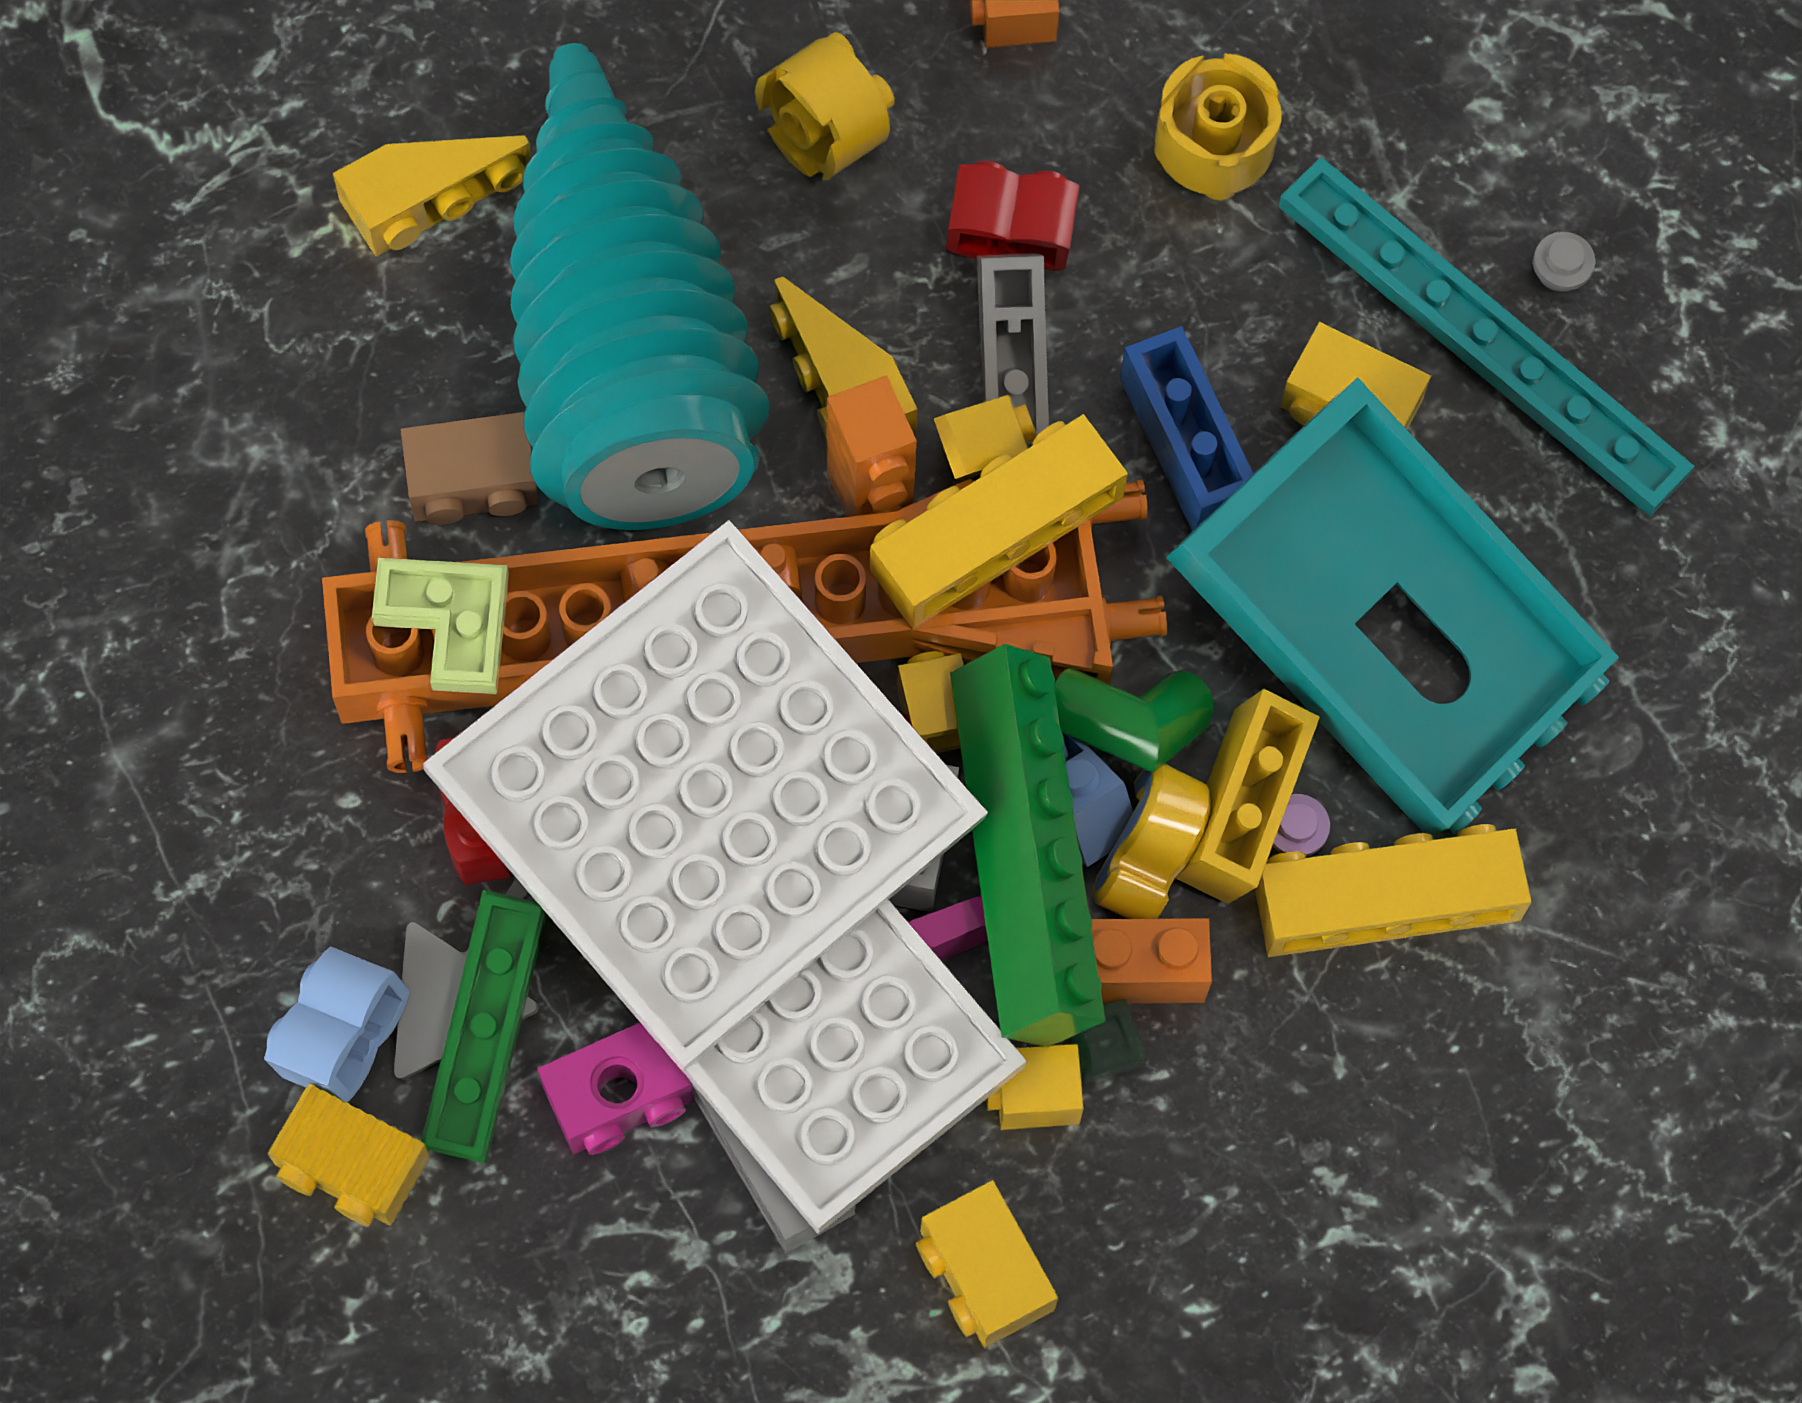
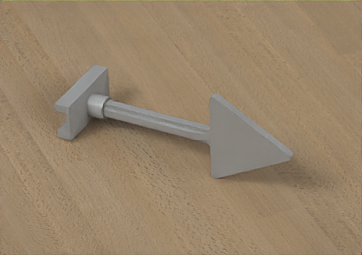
(433, 976)

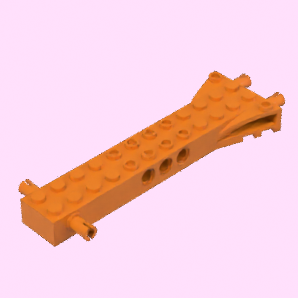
(558, 596)

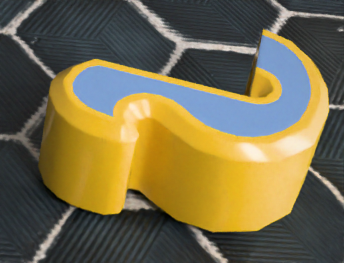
(1153, 843)

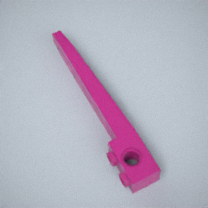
(663, 1089)

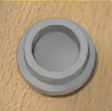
(1564, 261)

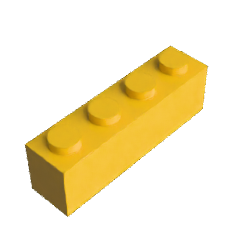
(996, 520)
(1392, 890)

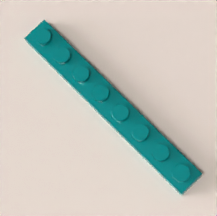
(1486, 336)

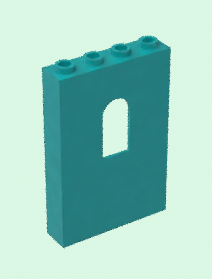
(1324, 539)

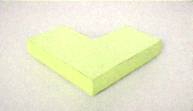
(457, 601)

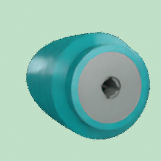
(625, 322)

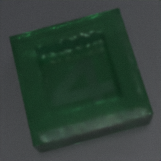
(1110, 1045)

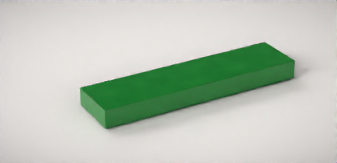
(484, 1026)

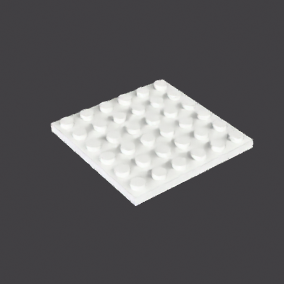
(705, 793)

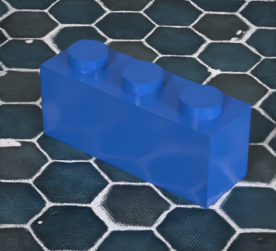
(1184, 423)

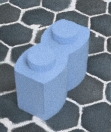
(337, 1023)

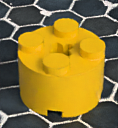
(825, 107)
(1218, 125)

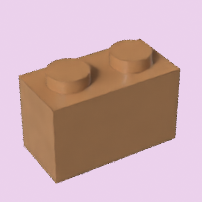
(468, 468)

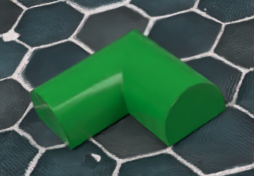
(1134, 728)

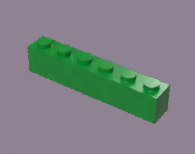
(1027, 847)

